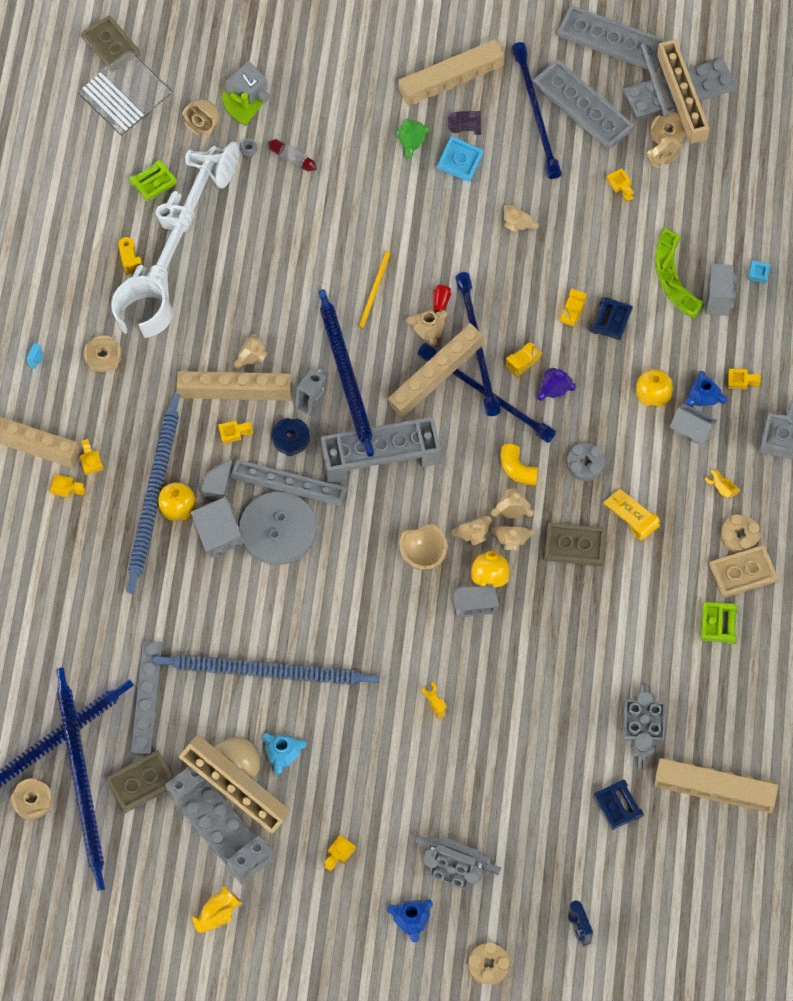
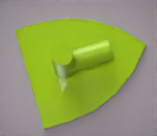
(239, 107)

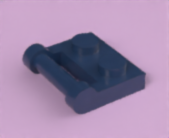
(617, 319)
(613, 808)
(583, 928)

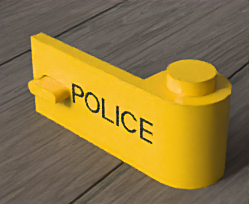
(639, 519)

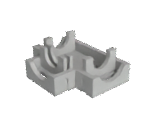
(782, 435)

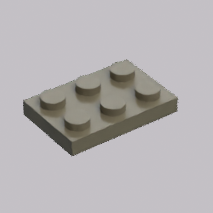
(108, 40)
(575, 544)
(140, 781)

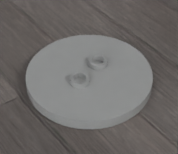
(278, 528)

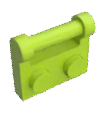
(156, 184)
(712, 622)

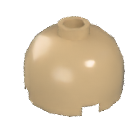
(201, 116)

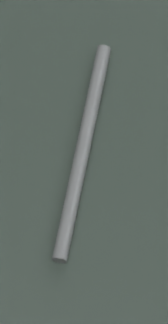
(654, 80)

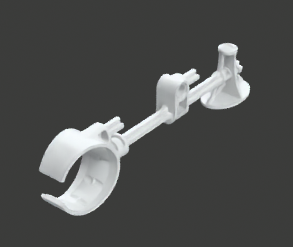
(178, 220)

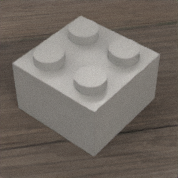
(721, 289)

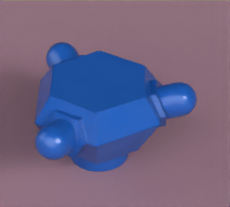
(704, 392)
(411, 916)

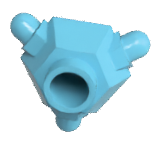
(282, 750)

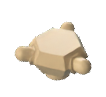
(518, 219)
(428, 325)
(251, 352)
(512, 505)
(473, 530)
(512, 536)

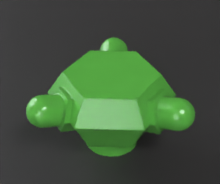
(411, 135)

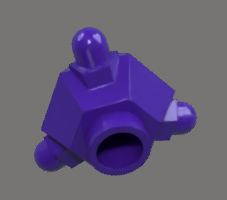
(555, 384)

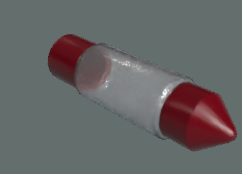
(292, 155)

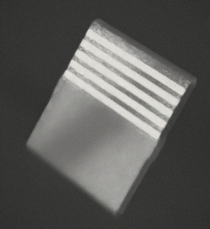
(125, 92)

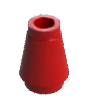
(441, 297)

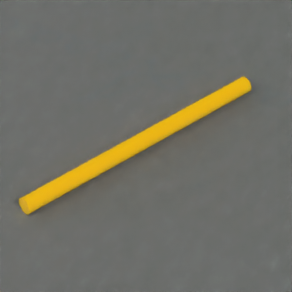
(374, 290)

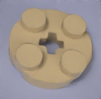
(661, 123)
(664, 152)
(106, 363)
(744, 524)
(37, 789)
(487, 975)

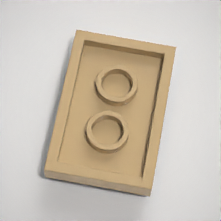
(743, 571)

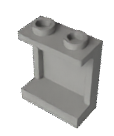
(218, 527)

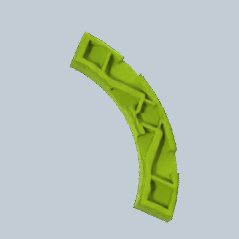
(669, 278)

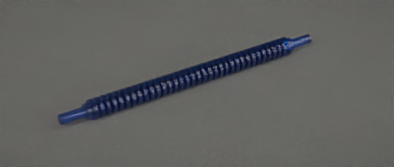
(346, 373)
(112, 696)
(80, 779)

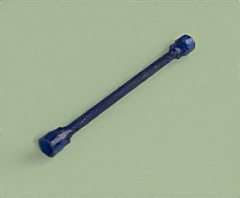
(552, 165)
(491, 403)
(543, 431)

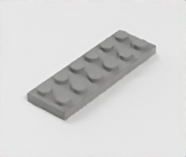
(609, 37)
(708, 80)
(583, 104)

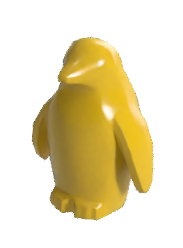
(217, 911)

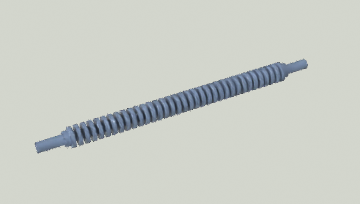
(154, 487)
(177, 661)

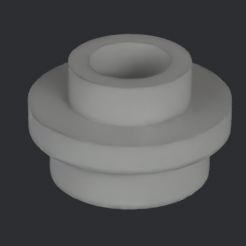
(248, 143)

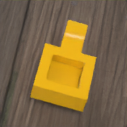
(620, 182)
(740, 379)
(231, 431)
(90, 460)
(724, 485)
(64, 486)
(437, 704)
(339, 851)

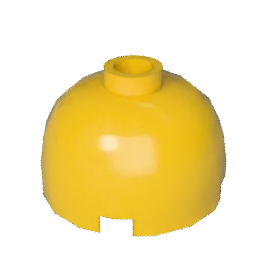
(654, 388)
(176, 501)
(490, 569)

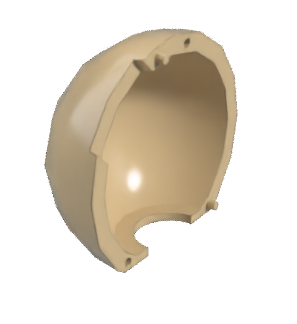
(423, 547)
(242, 754)

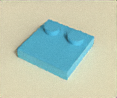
(460, 159)

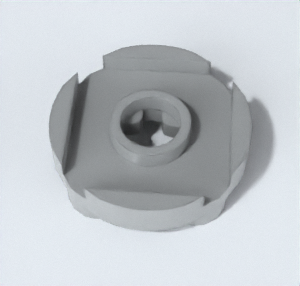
(589, 452)

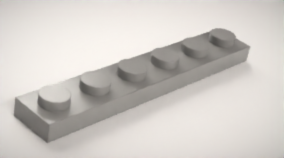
(289, 482)
(146, 699)

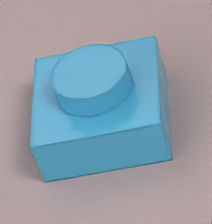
(759, 271)
(35, 356)

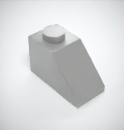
(217, 482)

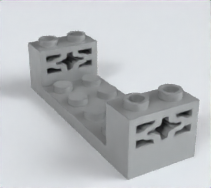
(390, 445)
(219, 824)

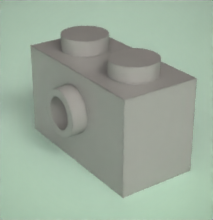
(693, 424)
(475, 600)

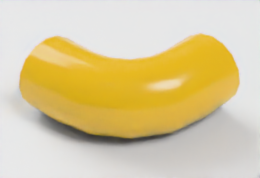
(514, 468)

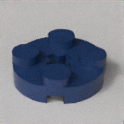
(291, 426)

